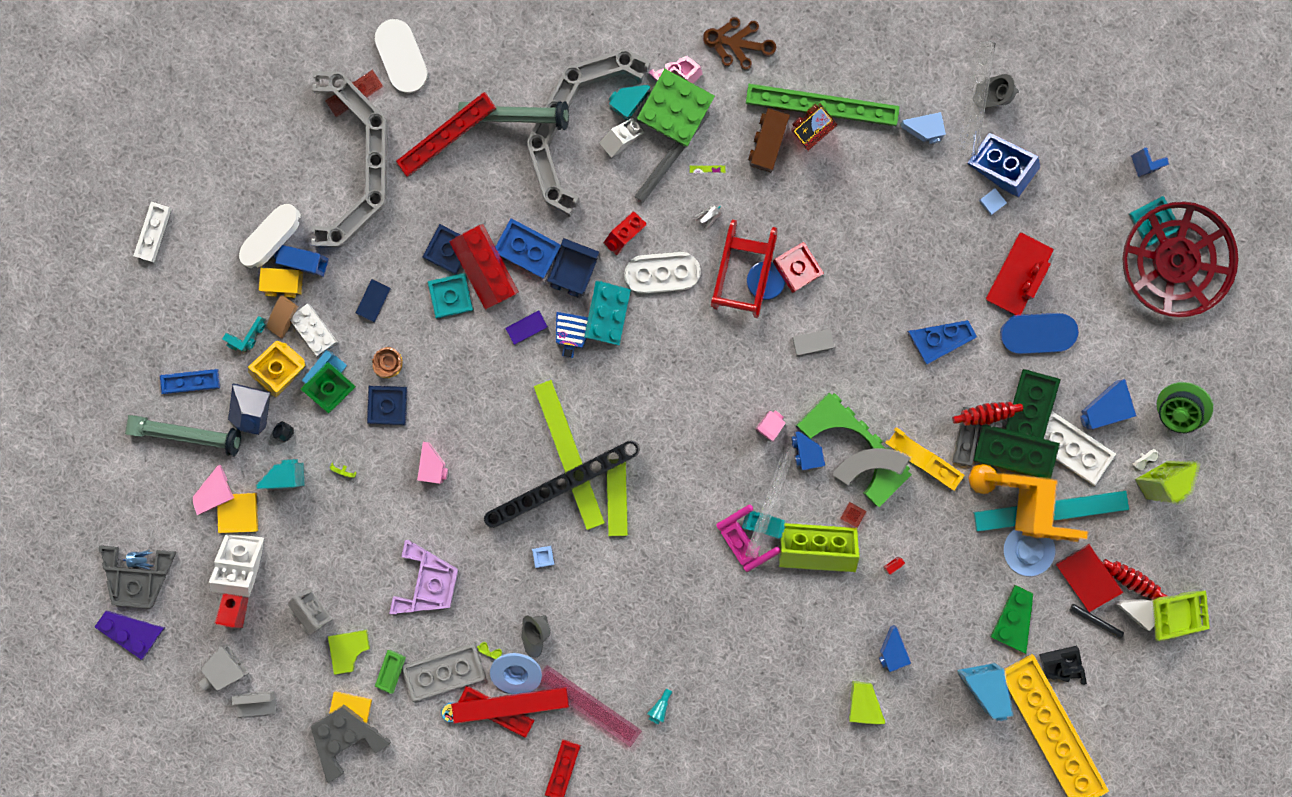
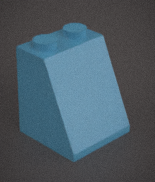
(989, 689)

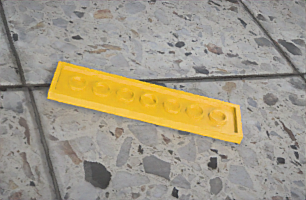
(1053, 729)

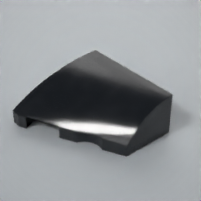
(1056, 665)

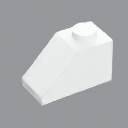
(1139, 610)

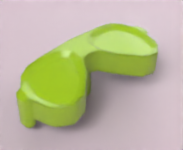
(343, 472)
(483, 648)

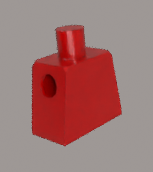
(234, 616)

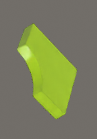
(346, 648)

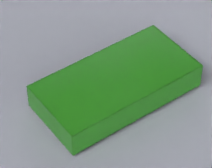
(390, 671)

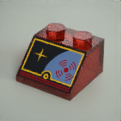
(813, 126)

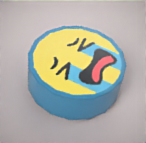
(446, 712)

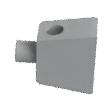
(222, 669)

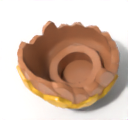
(389, 357)

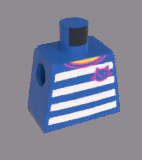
(570, 332)

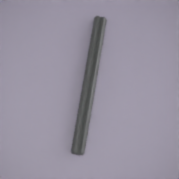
(663, 167)

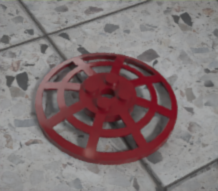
(1189, 256)

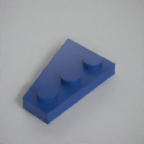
(939, 340)

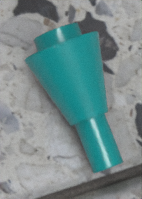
(658, 711)

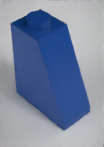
(301, 260)
(1109, 407)

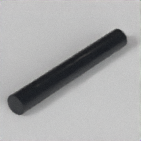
(1097, 621)

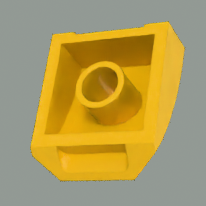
(276, 368)

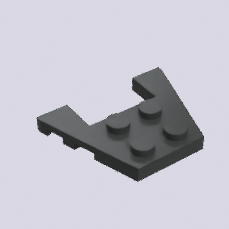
(133, 585)
(338, 732)

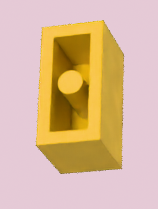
(280, 281)

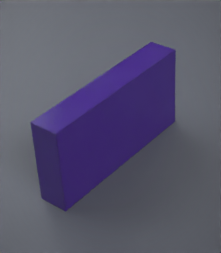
(526, 327)

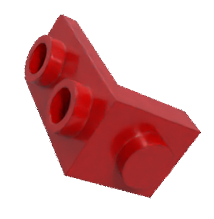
(624, 233)

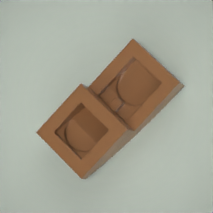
(281, 315)

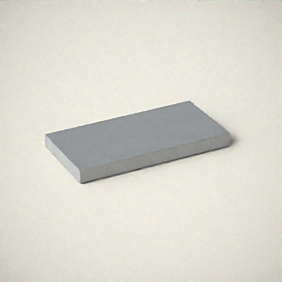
(444, 672)

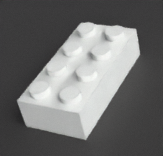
(313, 330)

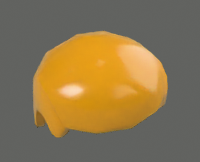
(977, 481)

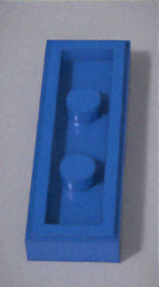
(189, 381)

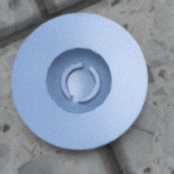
(1028, 554)
(515, 673)

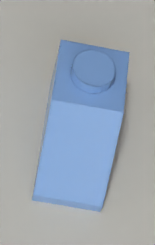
(926, 127)

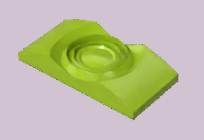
(1180, 614)

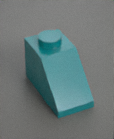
(628, 100)

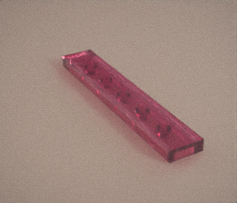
(591, 707)

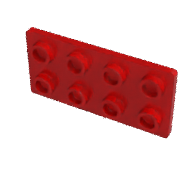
(1020, 274)

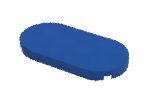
(1039, 333)

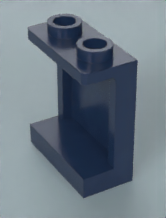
(573, 268)

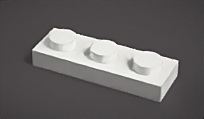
(152, 232)

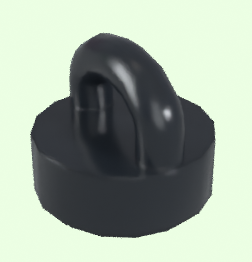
(283, 431)

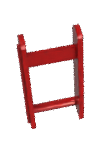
(750, 246)

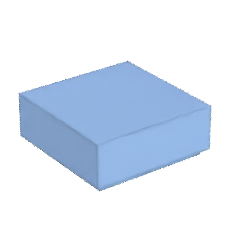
(992, 201)
(543, 556)

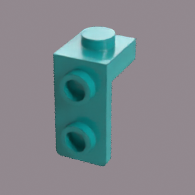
(249, 342)
(775, 526)

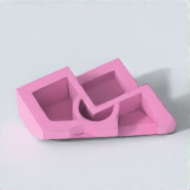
(683, 67)
(212, 492)

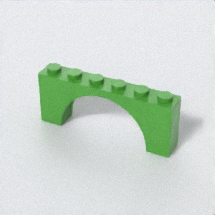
(830, 414)

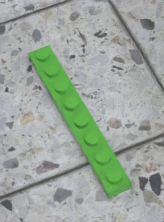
(836, 106)

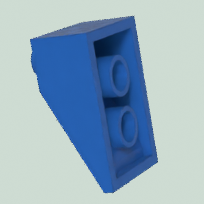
(1005, 164)

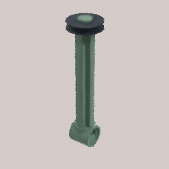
(556, 115)
(142, 426)

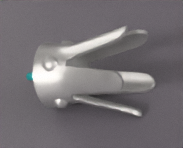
(710, 214)

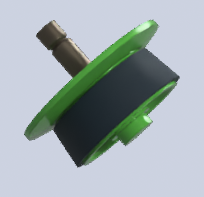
(1184, 407)

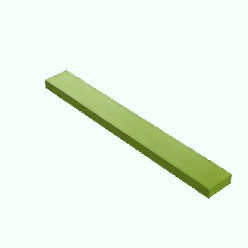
(568, 452)

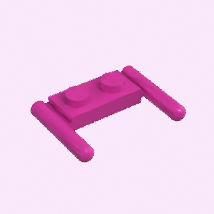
(739, 541)

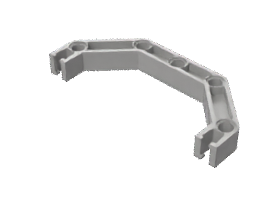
(566, 90)
(375, 176)

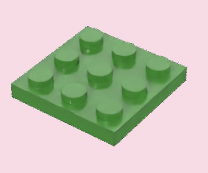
(675, 107)

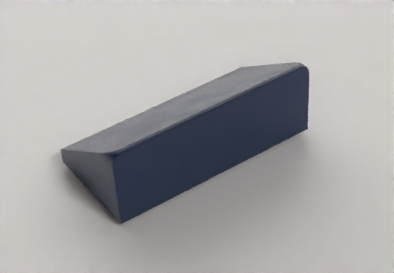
(373, 300)

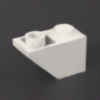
(621, 137)

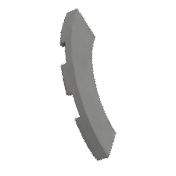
(870, 459)

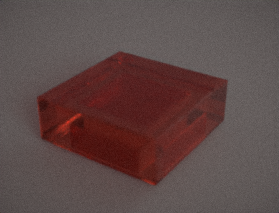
(853, 514)

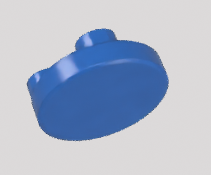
(774, 284)

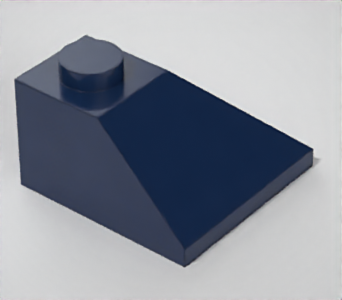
(249, 408)

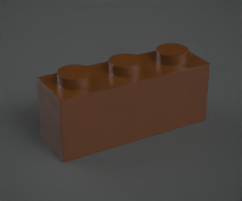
(768, 140)

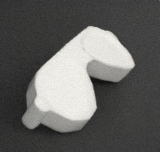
(1141, 462)

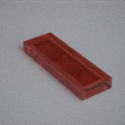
(366, 85)

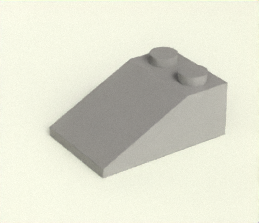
(309, 611)

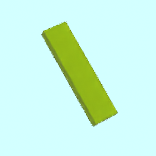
(617, 500)

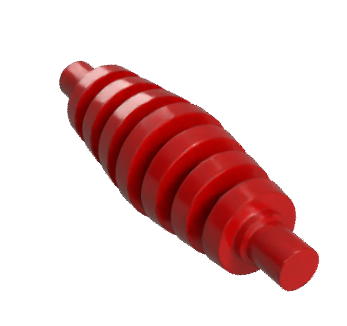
(987, 413)
(1134, 580)

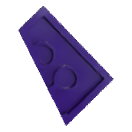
(129, 633)

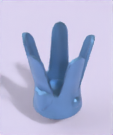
(135, 559)

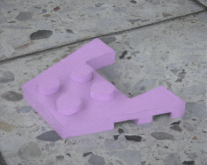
(434, 582)

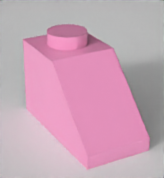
(771, 425)
(431, 465)

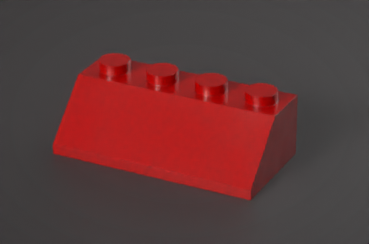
(484, 266)

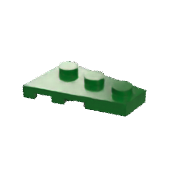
(1014, 620)

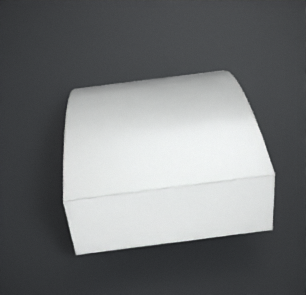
(236, 565)

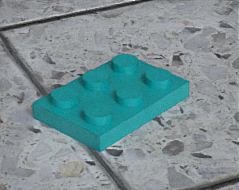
(607, 313)

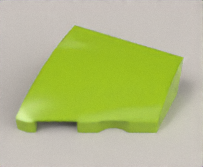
(864, 704)

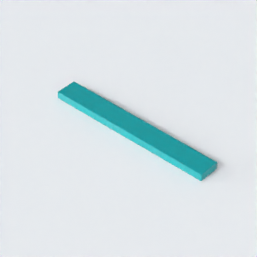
(1062, 510)

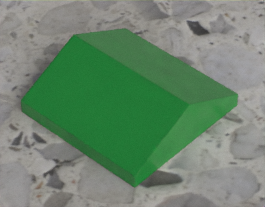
(328, 387)

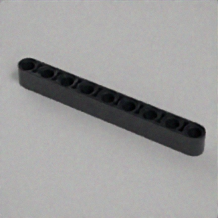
(552, 485)

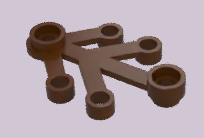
(736, 42)

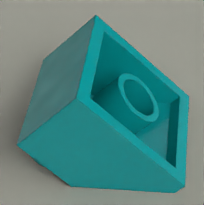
(282, 475)

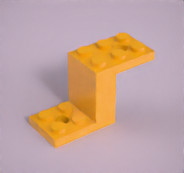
(1036, 507)

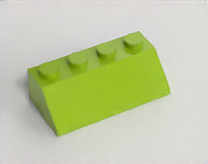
(1169, 481)
(819, 547)

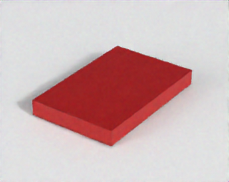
(1089, 578)

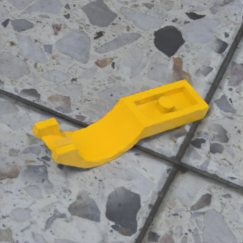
(925, 459)

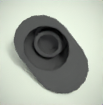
(1001, 90)
(534, 633)

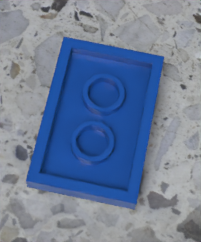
(527, 248)

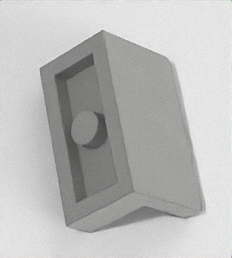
(255, 703)

